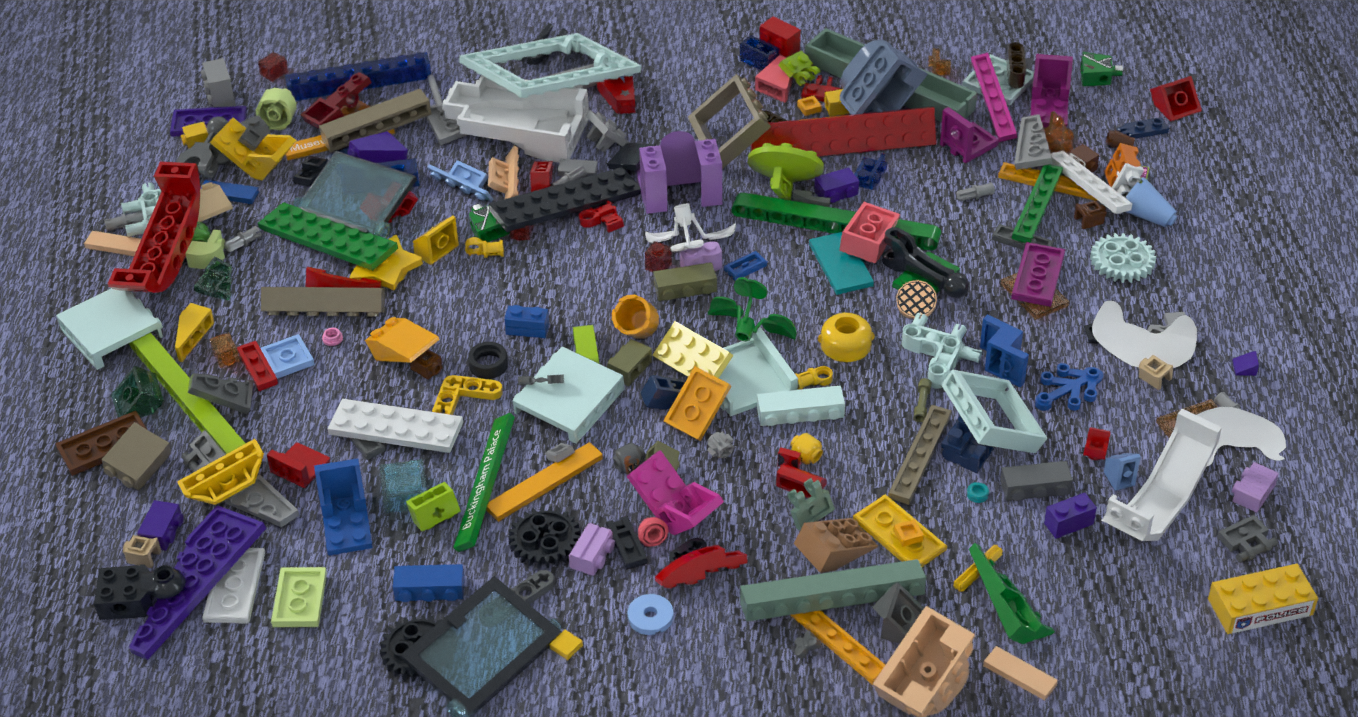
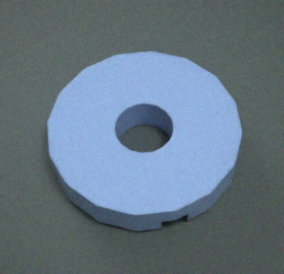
(650, 625)

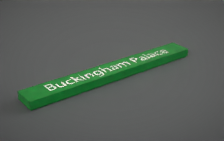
(484, 483)

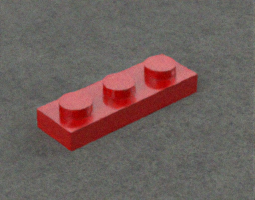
(257, 365)

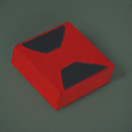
(789, 457)

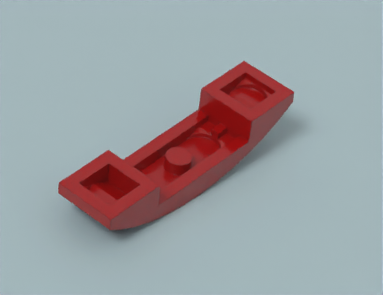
(319, 278)

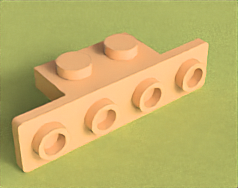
(503, 175)

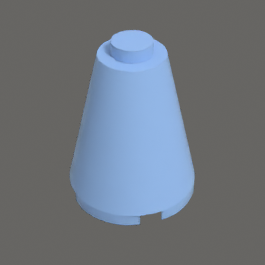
(1150, 204)

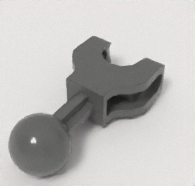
(204, 153)

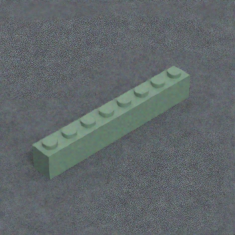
(829, 590)

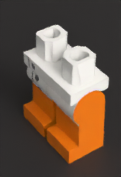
(1125, 170)

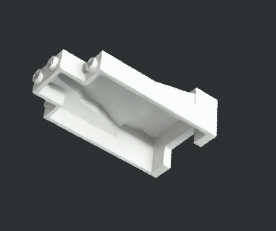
(540, 124)

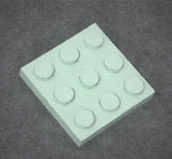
(1000, 67)

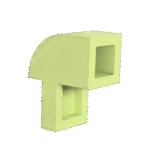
(201, 253)

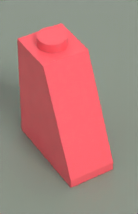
(774, 81)

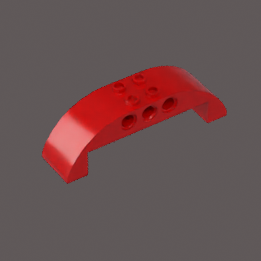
(167, 232)

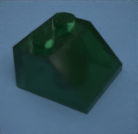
(138, 393)

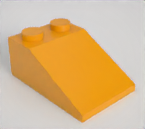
(400, 341)

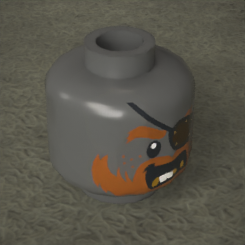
(628, 457)

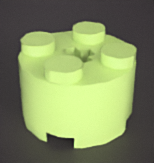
(277, 108)

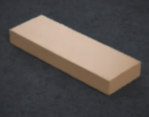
(112, 243)
(1020, 673)

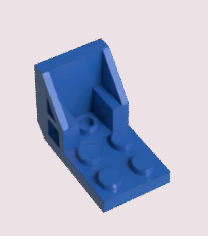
(343, 506)

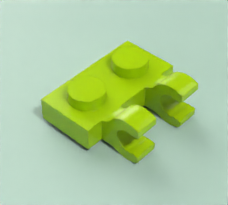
(799, 67)

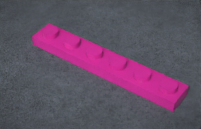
(993, 97)

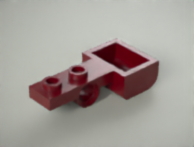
(330, 109)

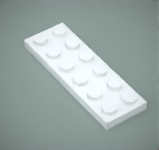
(395, 425)

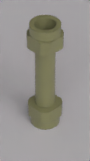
(920, 410)

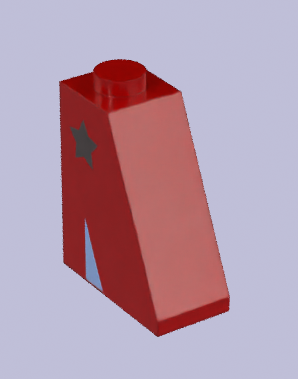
(619, 93)

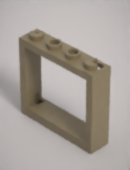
(716, 102)

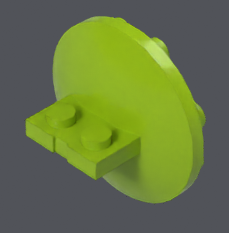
(785, 166)

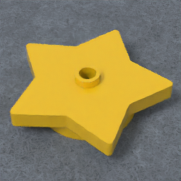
(392, 269)

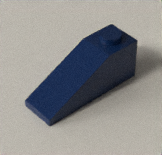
(661, 391)

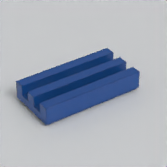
(747, 267)

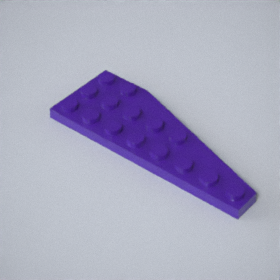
(206, 558)

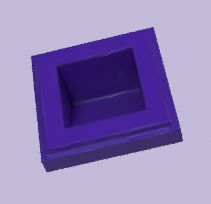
(1246, 364)

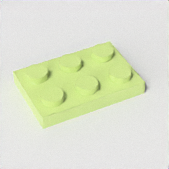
(299, 597)

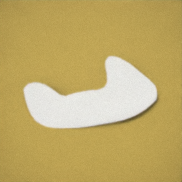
(1135, 343)
(1246, 430)

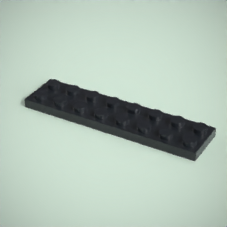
(564, 199)

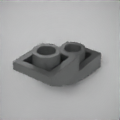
(806, 197)

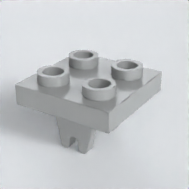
(607, 129)

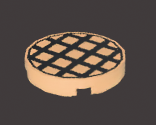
(916, 298)

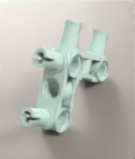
(146, 204)
(943, 346)

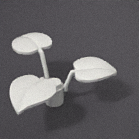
(684, 218)

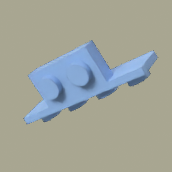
(465, 177)

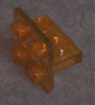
(1058, 135)

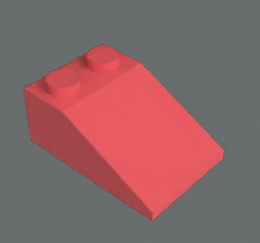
(866, 232)

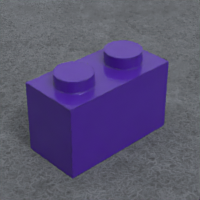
(837, 185)
(1070, 515)
(162, 523)

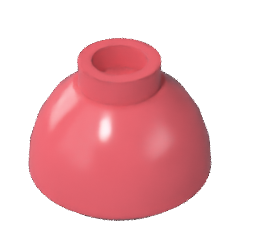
(652, 531)

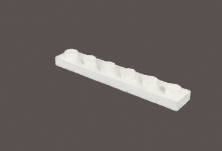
(1091, 183)

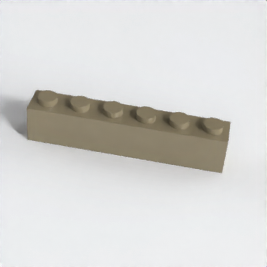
(375, 119)
(322, 300)

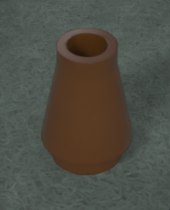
(1115, 137)

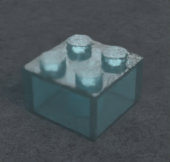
(400, 483)

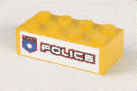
(1262, 598)

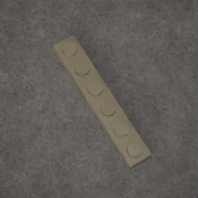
(919, 454)

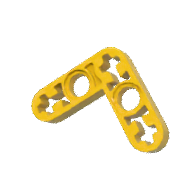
(456, 391)

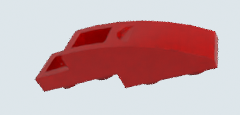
(693, 565)

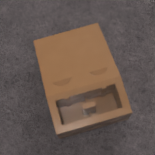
(833, 543)

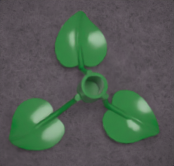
(745, 327)

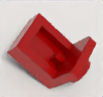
(1097, 443)

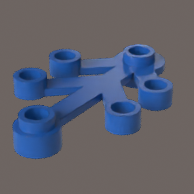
(1089, 376)

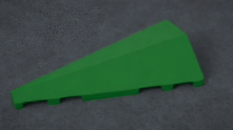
(1012, 608)

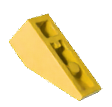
(192, 326)

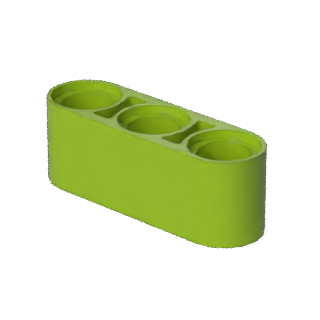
(585, 342)

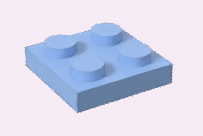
(288, 356)

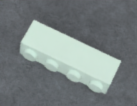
(800, 405)

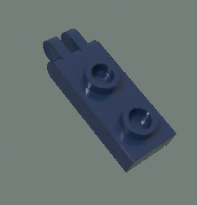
(1145, 128)

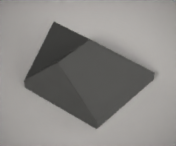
(898, 612)

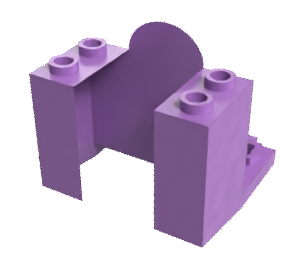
(679, 162)

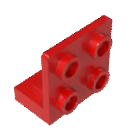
(296, 464)

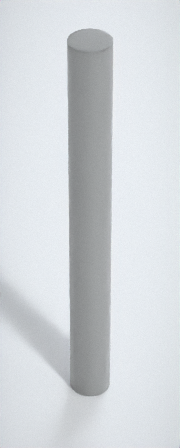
(435, 91)

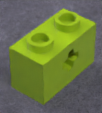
(433, 506)

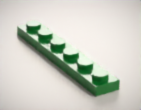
(1037, 203)

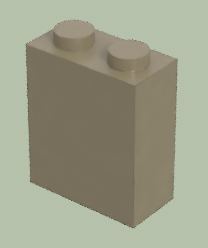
(136, 456)

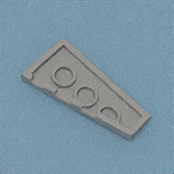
(1032, 144)

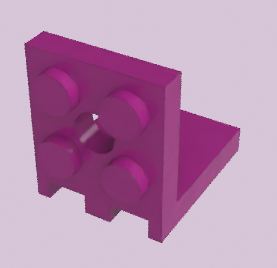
(961, 133)

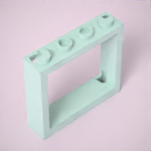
(963, 387)

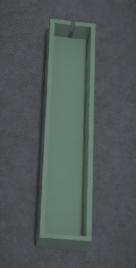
(834, 53)

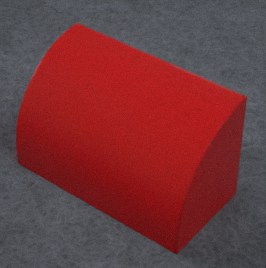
(794, 478)

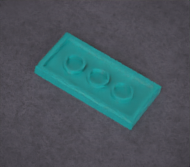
(842, 270)

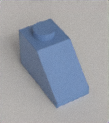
(1122, 470)

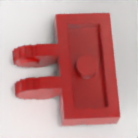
(817, 89)

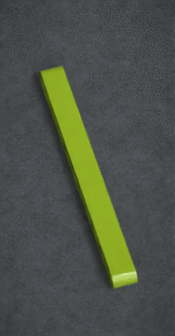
(176, 383)

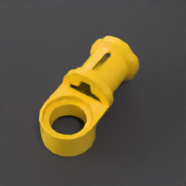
(485, 248)
(811, 377)

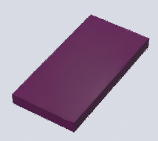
(1038, 274)

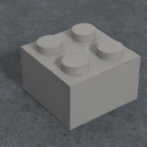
(217, 83)

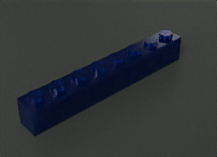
(380, 72)

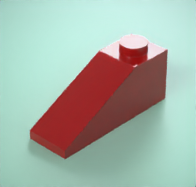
(541, 175)

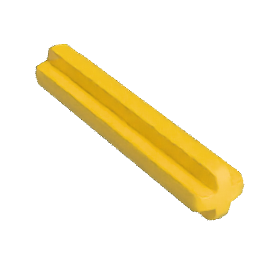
(972, 572)

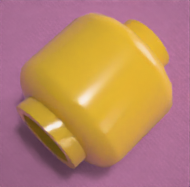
(809, 448)

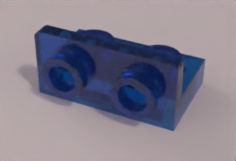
(870, 171)

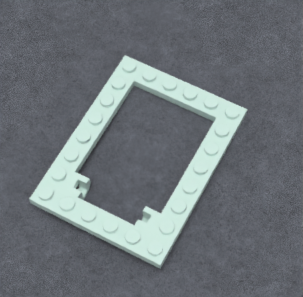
(606, 64)

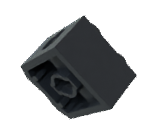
(128, 590)

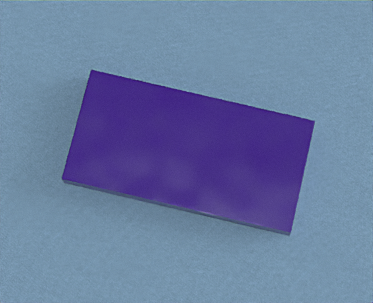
(187, 117)

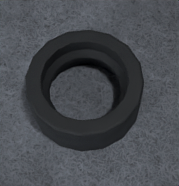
(488, 349)

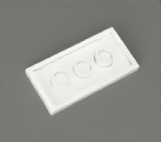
(235, 593)

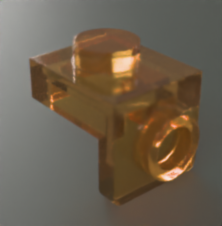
(938, 65)

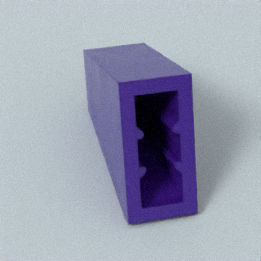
(378, 148)

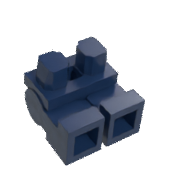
(963, 448)

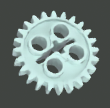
(1123, 257)

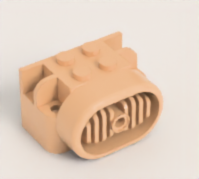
(927, 666)

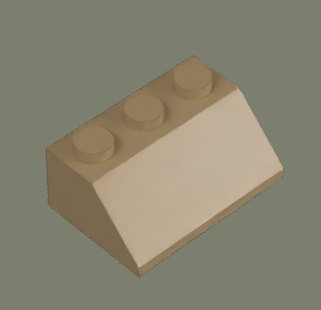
(212, 201)

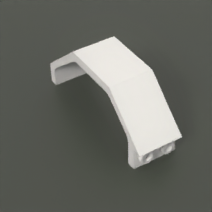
(1170, 481)

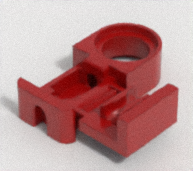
(602, 214)

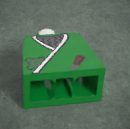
(1098, 69)
(485, 224)

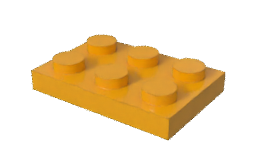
(697, 403)

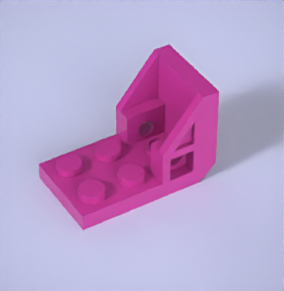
(669, 497)

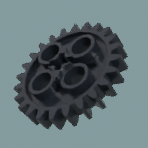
(544, 536)
(400, 640)

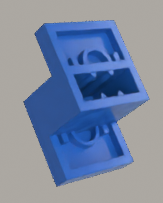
(1003, 350)

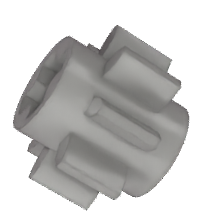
(720, 445)

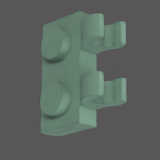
(813, 508)

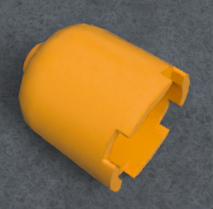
(635, 317)

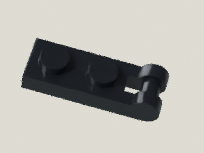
(627, 543)

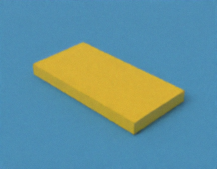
(879, 522)

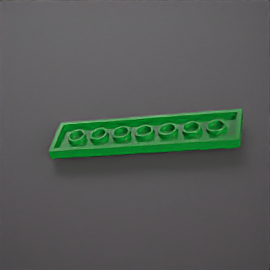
(327, 236)

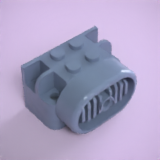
(879, 79)

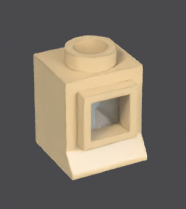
(1153, 370)
(139, 550)

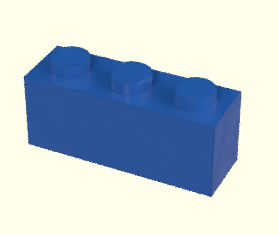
(428, 582)

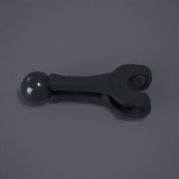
(913, 259)

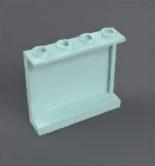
(107, 324)
(755, 370)
(578, 401)

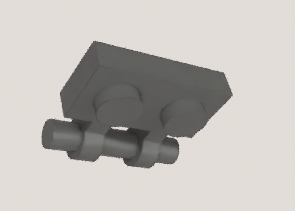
(203, 448)
(1242, 534)

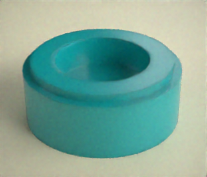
(977, 492)

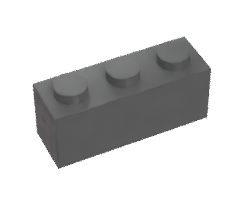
(1036, 480)

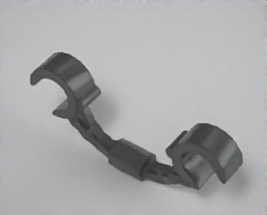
(530, 380)

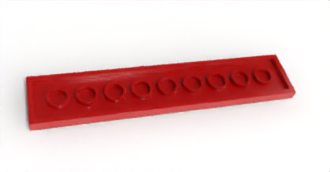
(855, 132)

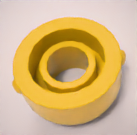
(846, 337)

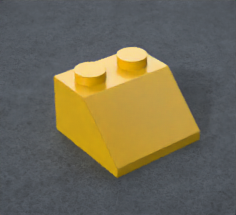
(437, 241)

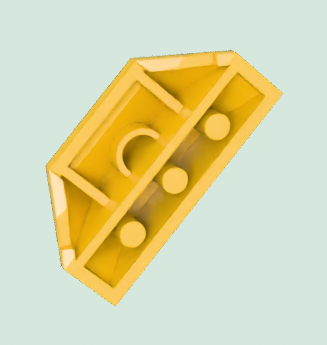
(225, 475)

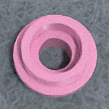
(332, 337)

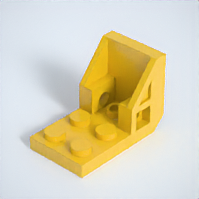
(256, 163)

